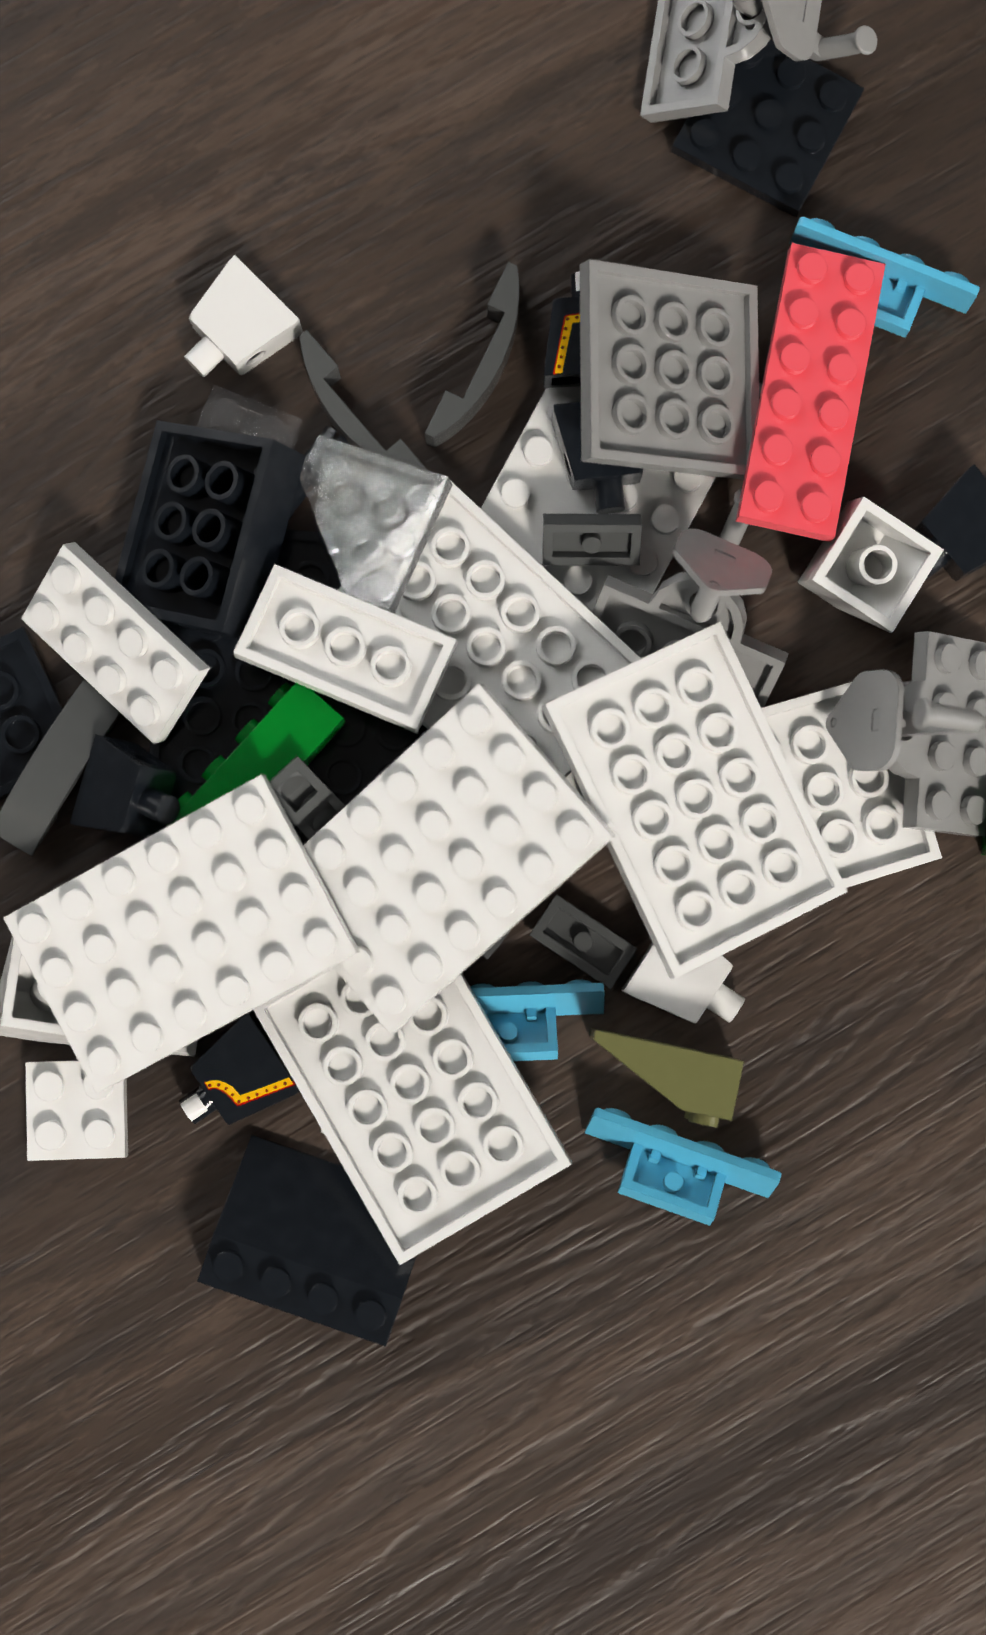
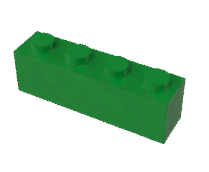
(294, 727)

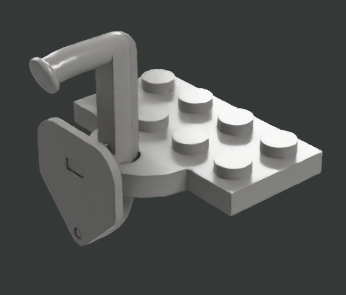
(704, 39)
(718, 575)
(924, 732)

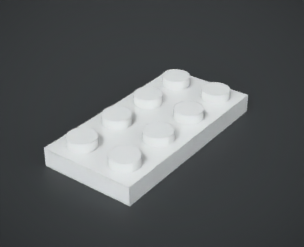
(115, 642)
(345, 648)

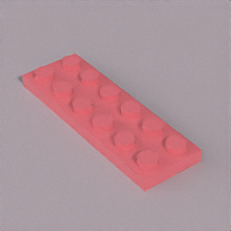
(811, 393)

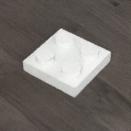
(69, 1117)

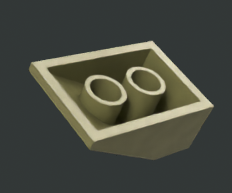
(690, 1078)

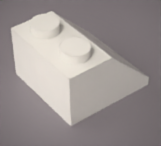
(871, 565)

